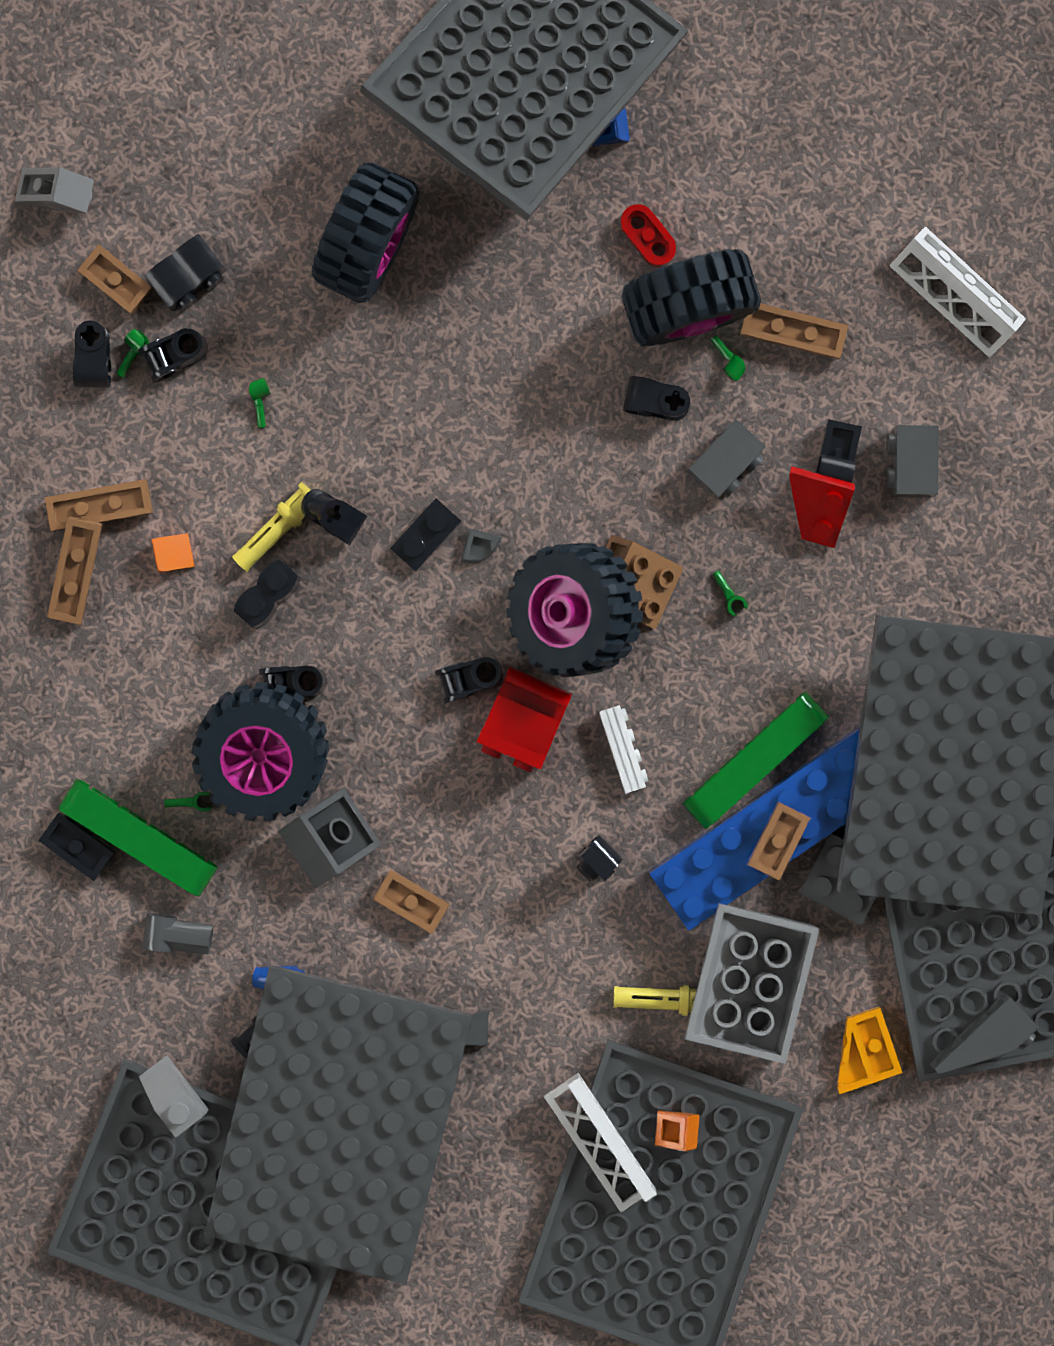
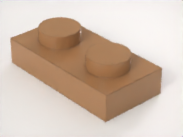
(115, 279)
(778, 841)
(411, 901)

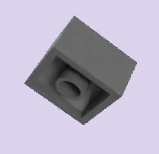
(329, 838)

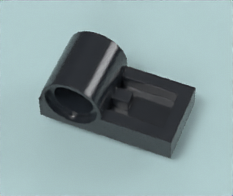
(839, 450)
(598, 860)

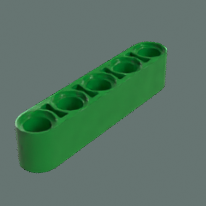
(755, 760)
(136, 838)

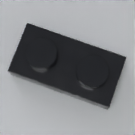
(426, 534)
(77, 846)

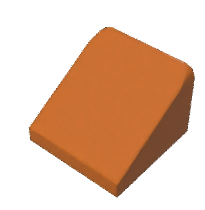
(173, 553)
(677, 1130)

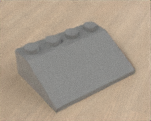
(752, 983)

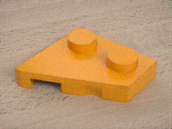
(866, 1051)

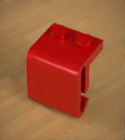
(524, 720)

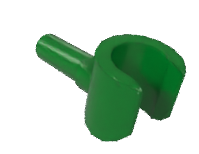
(135, 340)
(735, 367)
(258, 390)
(728, 593)
(187, 802)

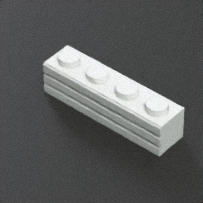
(621, 745)

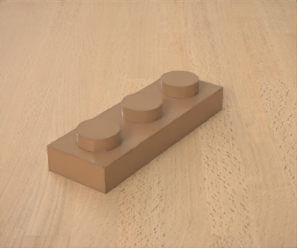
(795, 331)
(100, 504)
(74, 570)

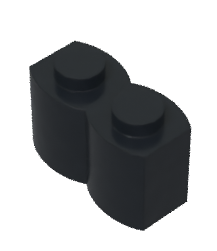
(186, 273)
(261, 601)

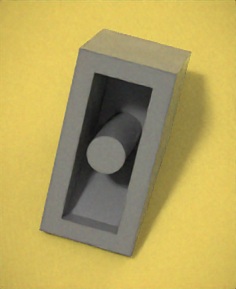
(55, 189)
(172, 1096)

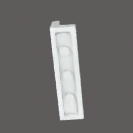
(966, 284)
(610, 1135)

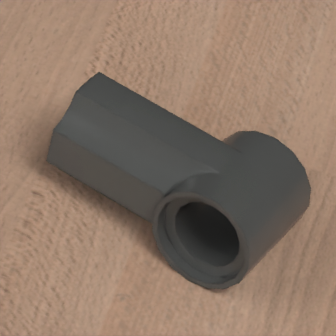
(170, 934)

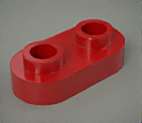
(649, 235)

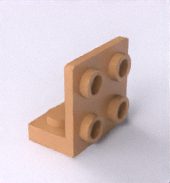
(654, 576)

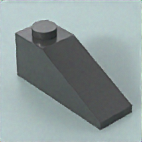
(991, 1035)

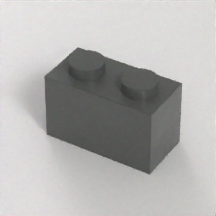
(726, 459)
(913, 461)

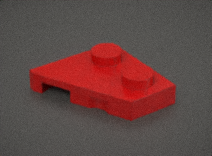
(820, 505)

